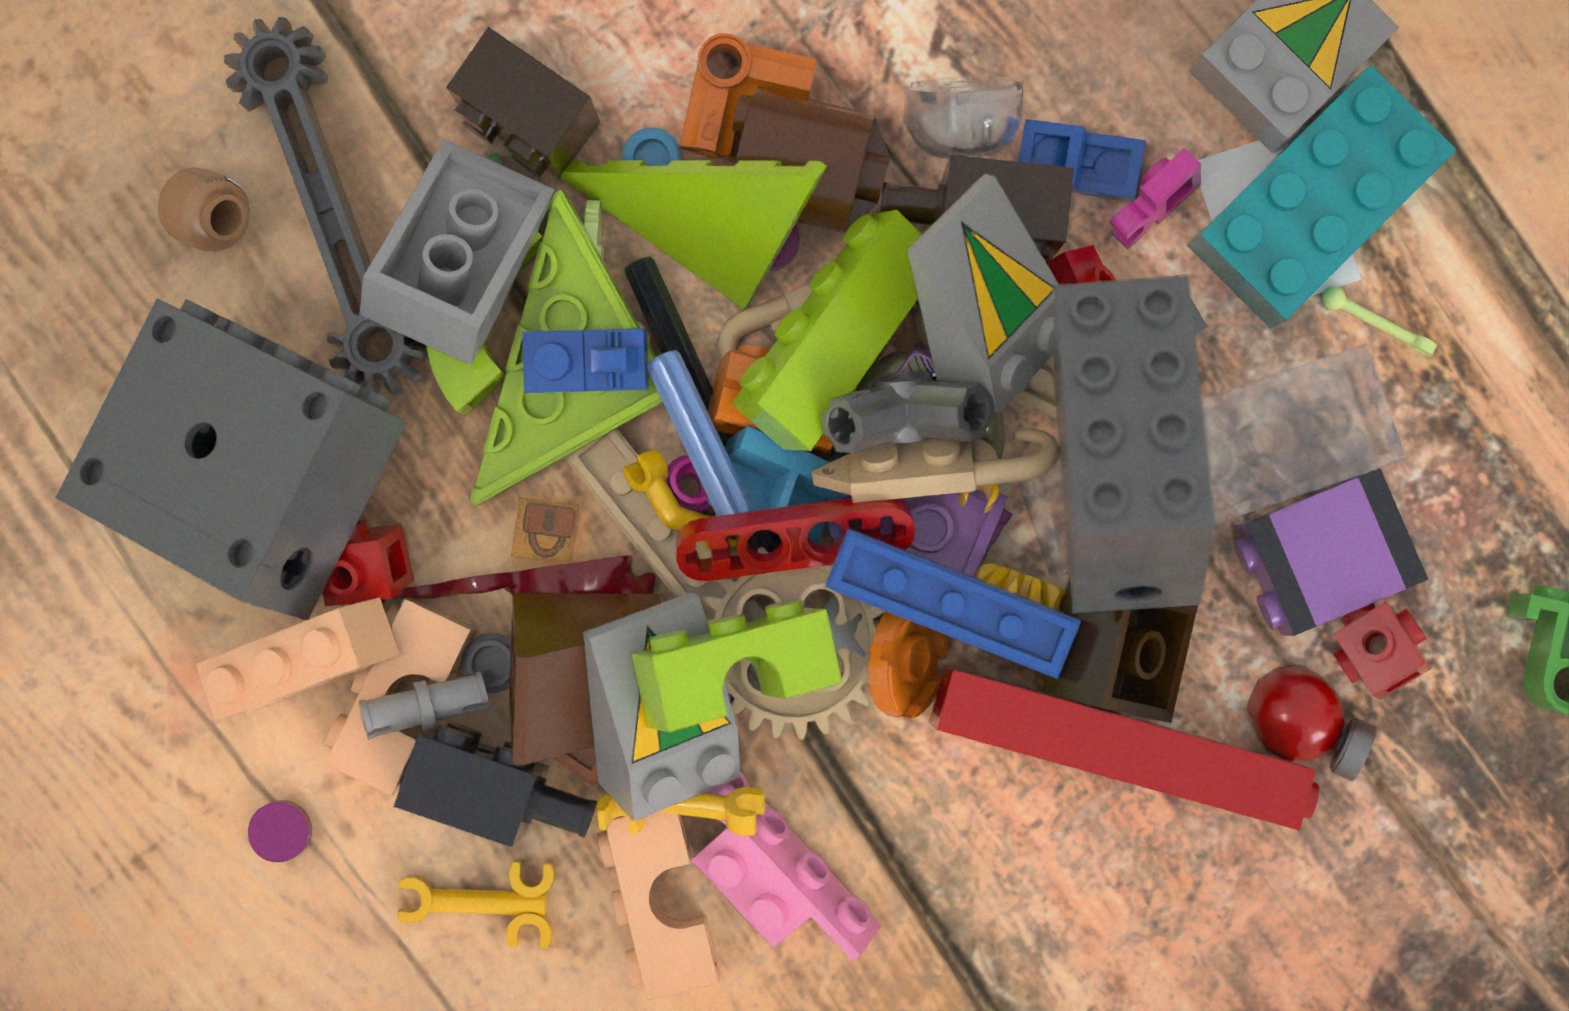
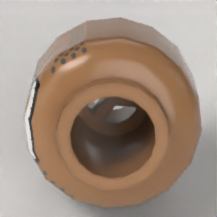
(203, 209)

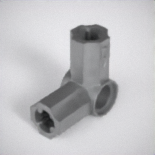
(907, 410)

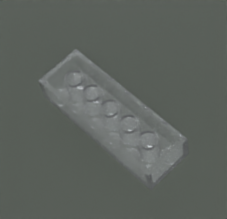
(1265, 443)

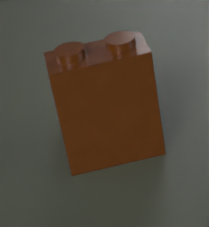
(550, 670)

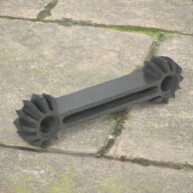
(319, 192)

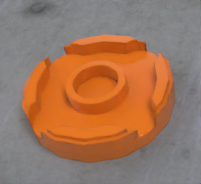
(905, 666)

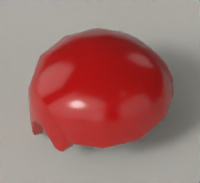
(1296, 713)

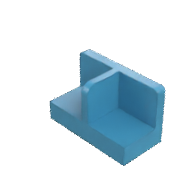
(777, 475)

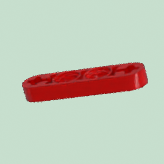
(792, 526)

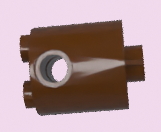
(817, 131)

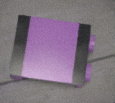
(1329, 554)

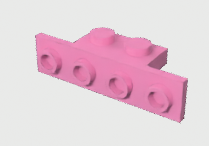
(782, 882)

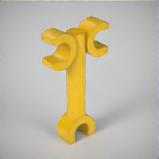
(736, 808)
(526, 902)

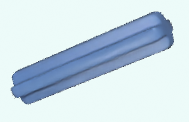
(698, 434)

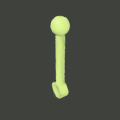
(1335, 299)

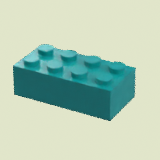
(1321, 197)

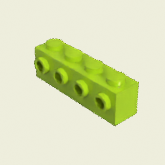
(835, 332)

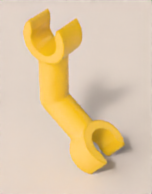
(650, 477)

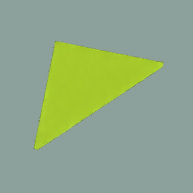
(706, 217)
(566, 293)

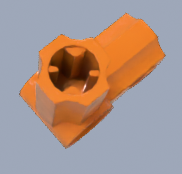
(715, 100)

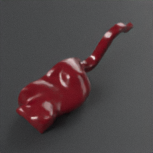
(596, 576)

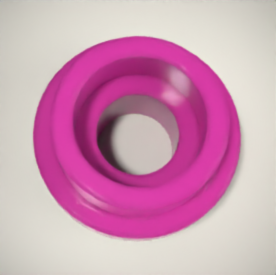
(681, 468)

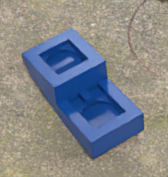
(1101, 163)

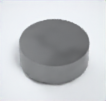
(1353, 749)

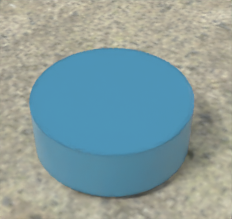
(653, 146)

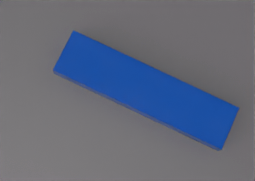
(952, 603)

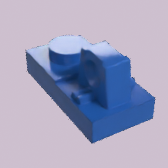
(585, 360)

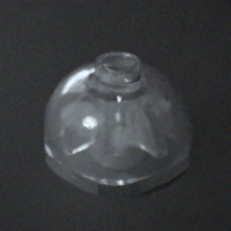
(964, 115)

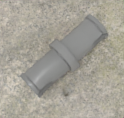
(424, 705)

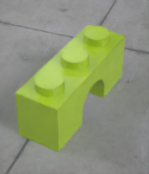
(685, 676)

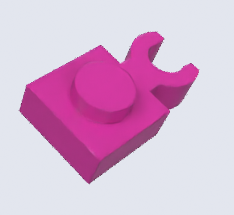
(1162, 192)

